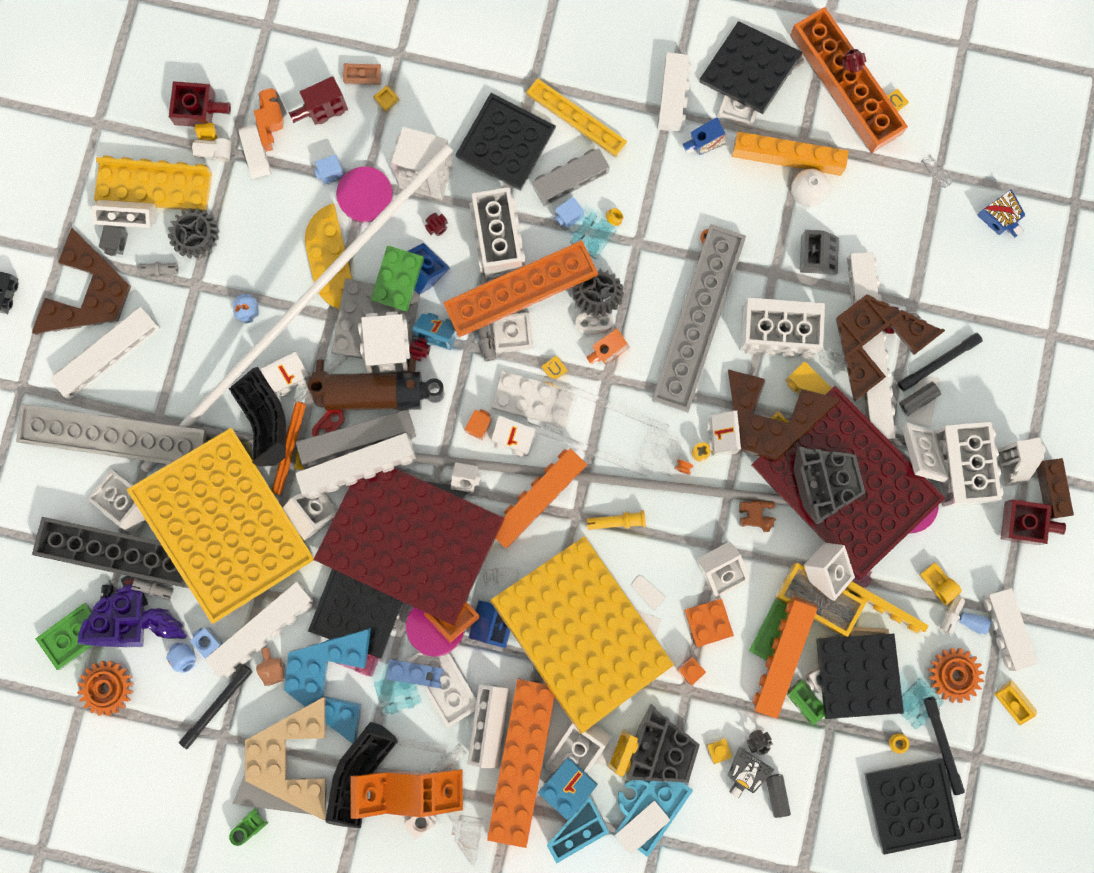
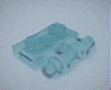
(599, 236)
(388, 689)
(914, 701)

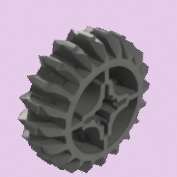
(190, 240)
(590, 300)

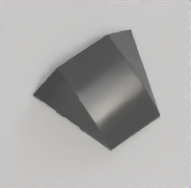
(826, 481)
(662, 751)

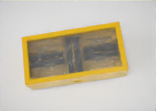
(835, 615)

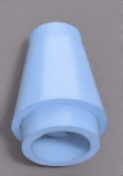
(977, 623)

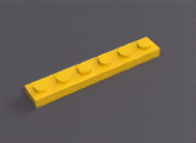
(576, 117)
(882, 606)

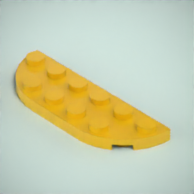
(323, 247)

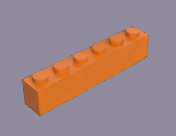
(540, 496)
(784, 657)

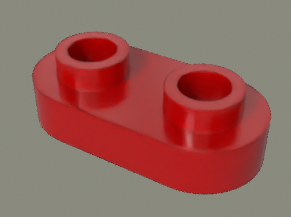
(327, 424)

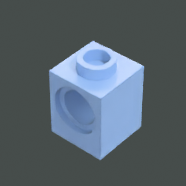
(328, 169)
(568, 213)
(198, 636)

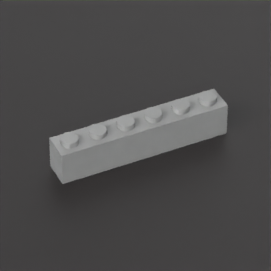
(353, 438)

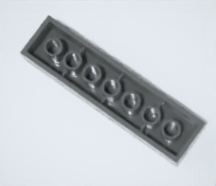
(105, 551)

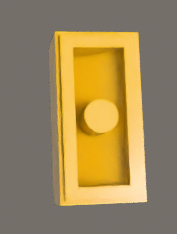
(1016, 702)

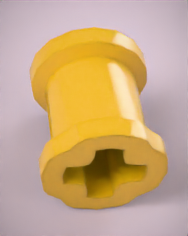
(707, 451)

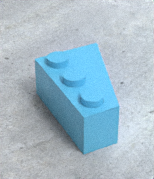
(578, 832)

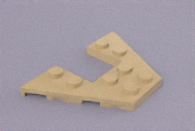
(268, 759)

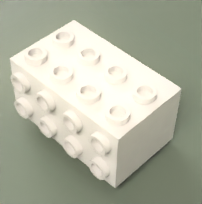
(497, 232)
(384, 342)

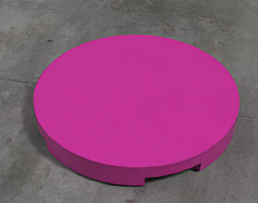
(364, 193)
(426, 637)

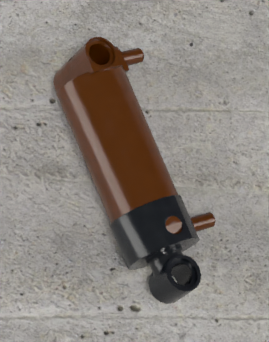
(373, 390)

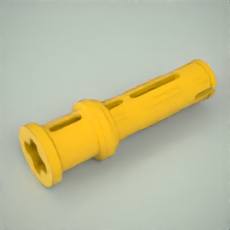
(626, 520)

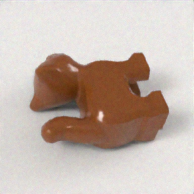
(754, 515)

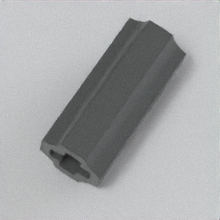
(920, 398)
(778, 796)

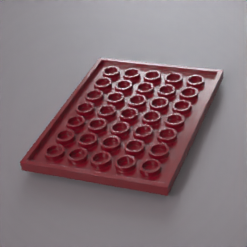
(893, 494)
(410, 542)

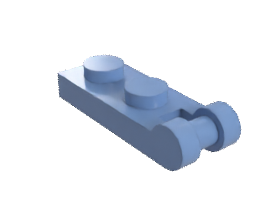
(414, 673)

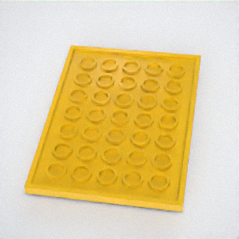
(220, 525)
(582, 634)

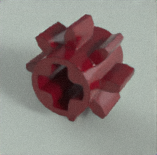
(854, 60)
(436, 224)
(419, 348)

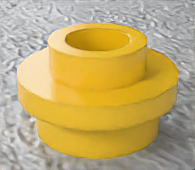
(614, 216)
(904, 746)

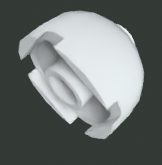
(810, 187)

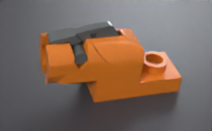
(269, 116)

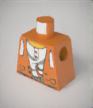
(616, 345)

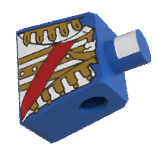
(711, 134)
(1004, 214)

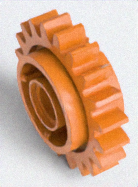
(967, 679)
(93, 691)

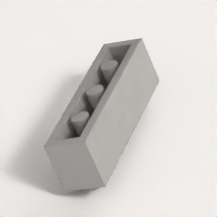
(571, 176)

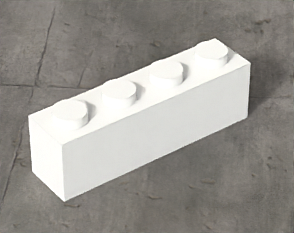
(673, 92)
(1010, 630)
(488, 726)

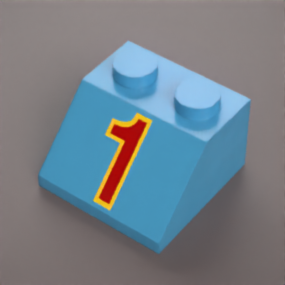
(435, 330)
(567, 788)

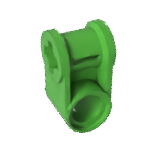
(250, 826)

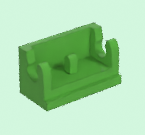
(806, 702)

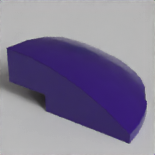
(115, 621)

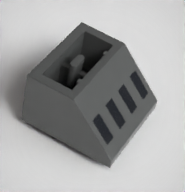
(819, 252)

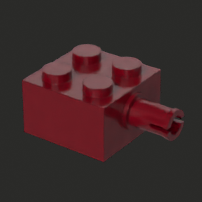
(320, 102)
(194, 104)
(1028, 522)

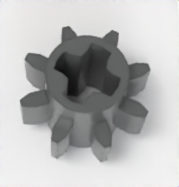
(759, 742)

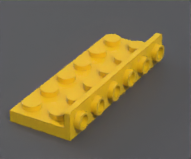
(157, 183)

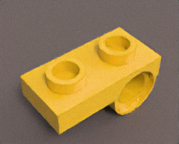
(943, 586)

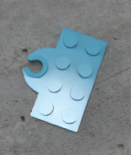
(669, 797)

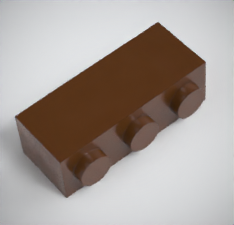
(1055, 488)

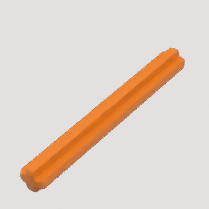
(291, 438)

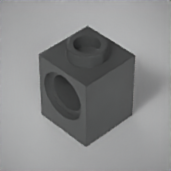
(113, 240)

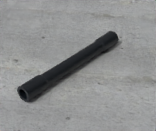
(965, 345)
(194, 732)
(953, 775)

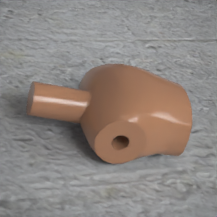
(271, 669)

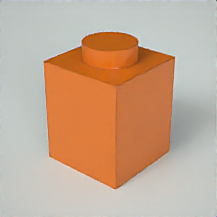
(478, 424)
(691, 671)

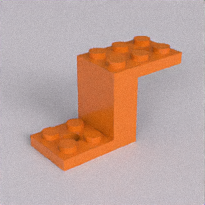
(406, 793)

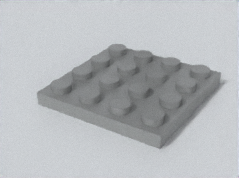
(356, 304)

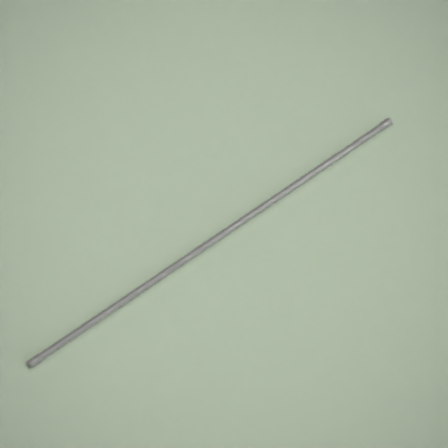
(583, 476)

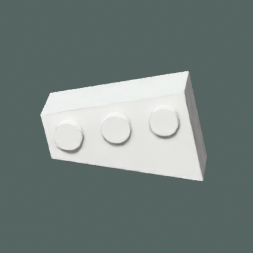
(1020, 460)

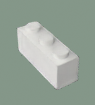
(124, 213)

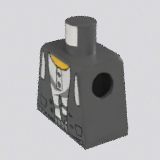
(747, 772)

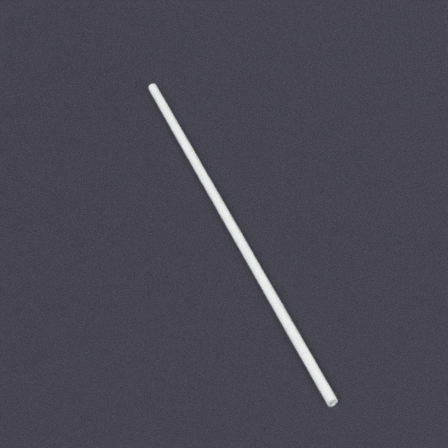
(317, 286)

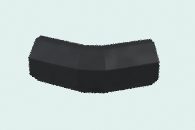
(264, 415)
(359, 759)

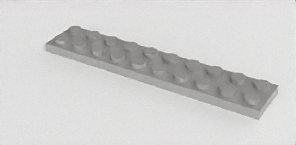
(699, 318)
(106, 434)

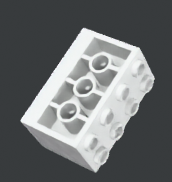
(413, 153)
(787, 325)
(970, 463)

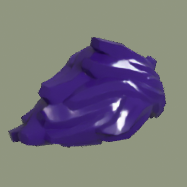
(161, 623)

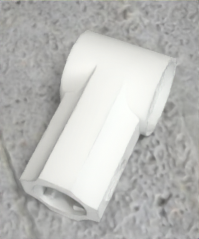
(218, 149)

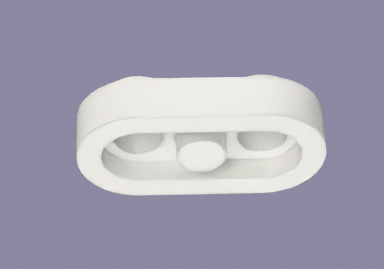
(593, 323)

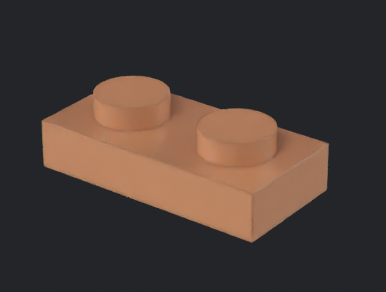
(362, 74)

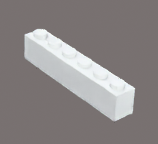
(104, 353)
(356, 465)
(259, 630)

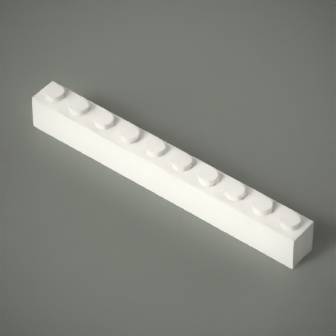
(878, 399)

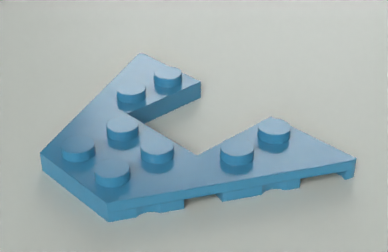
(308, 672)

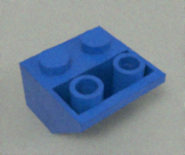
(490, 626)

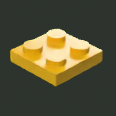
(623, 751)

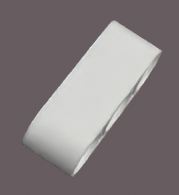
(254, 151)

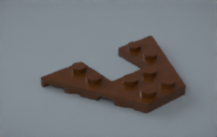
(103, 297)
(863, 323)
(766, 435)

